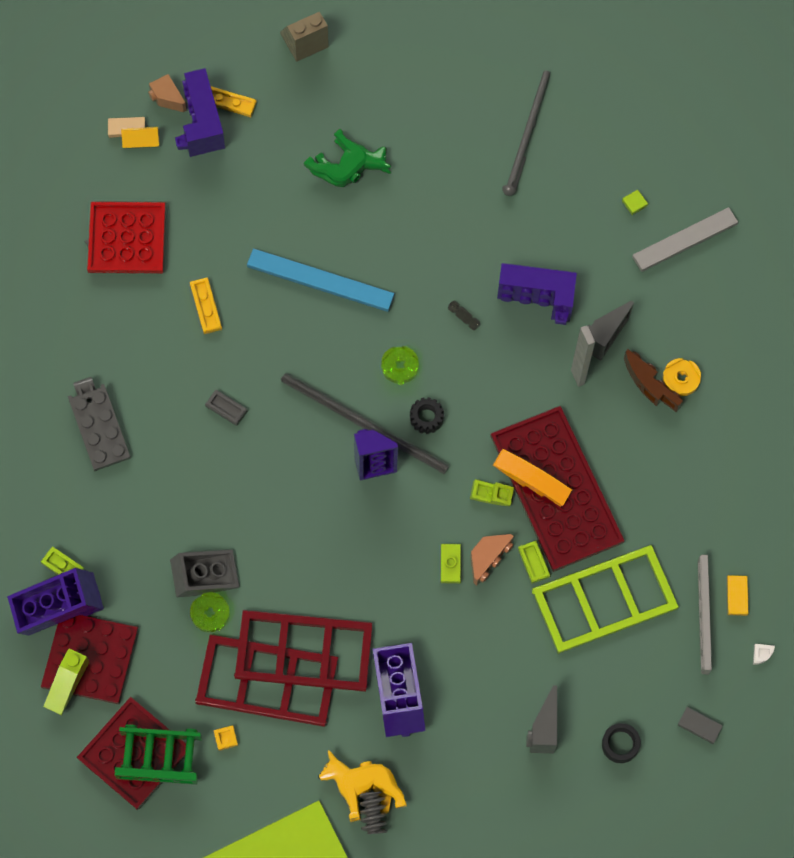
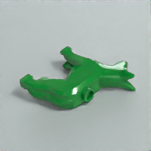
(352, 163)

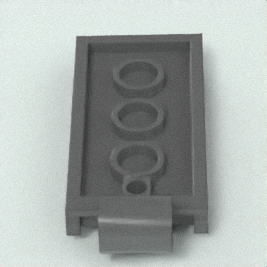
(98, 425)

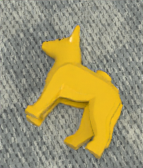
(361, 780)

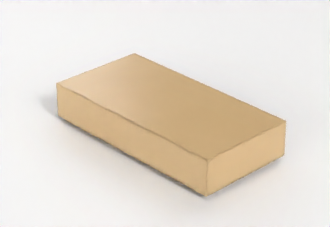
(116, 124)

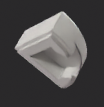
(762, 653)

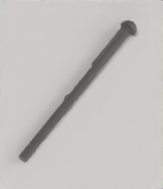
(510, 188)

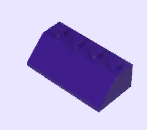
(374, 454)

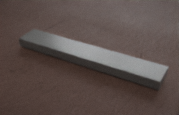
(685, 239)
(582, 355)
(704, 615)

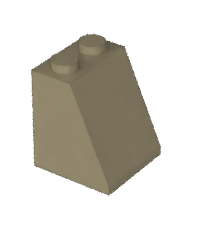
(306, 36)

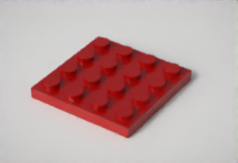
(126, 237)

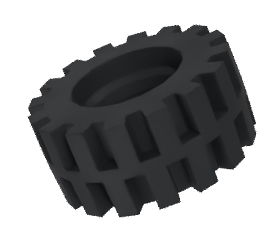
(427, 404)

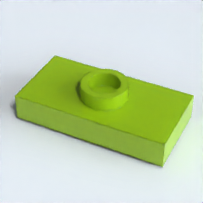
(450, 563)

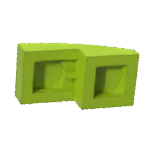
(491, 493)

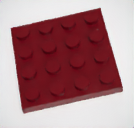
(107, 649)
(108, 748)

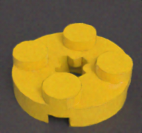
(684, 367)

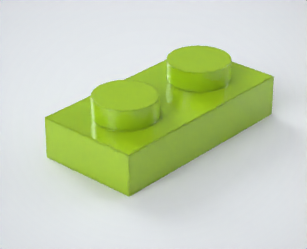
(59, 562)

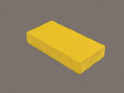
(140, 137)
(737, 595)

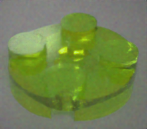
(400, 354)
(202, 604)

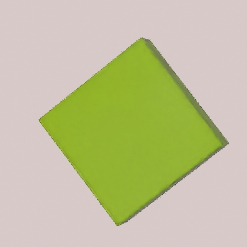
(634, 202)

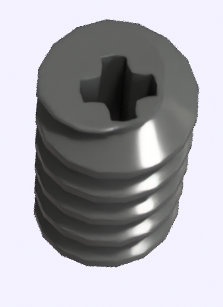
(373, 813)

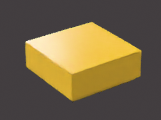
(225, 738)

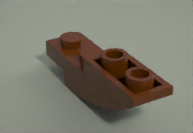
(644, 377)

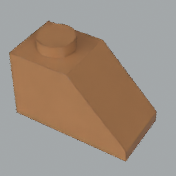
(166, 94)

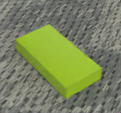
(533, 562)

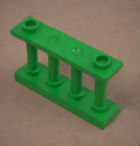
(166, 774)

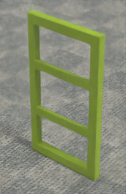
(615, 627)

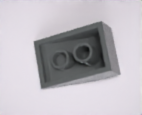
(608, 328)
(203, 572)
(544, 729)

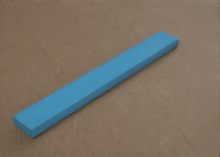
(320, 280)

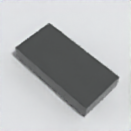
(226, 407)
(700, 725)

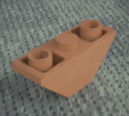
(487, 555)

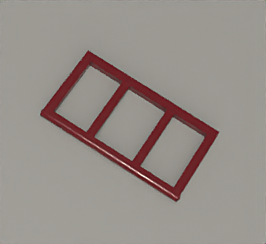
(284, 620)
(239, 705)

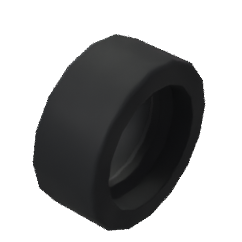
(621, 727)

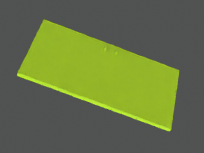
(298, 835)

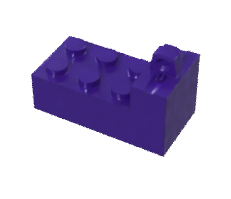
(205, 131)
(539, 287)
(55, 601)
(399, 690)

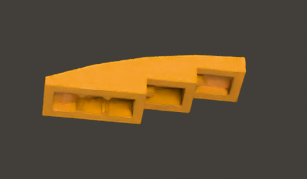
(532, 477)

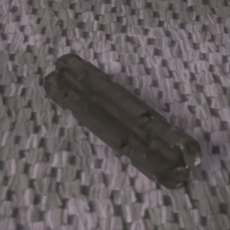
(464, 315)

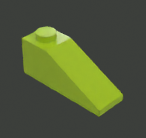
(66, 681)

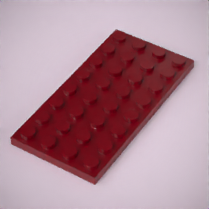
(584, 521)

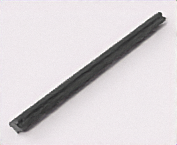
(357, 419)

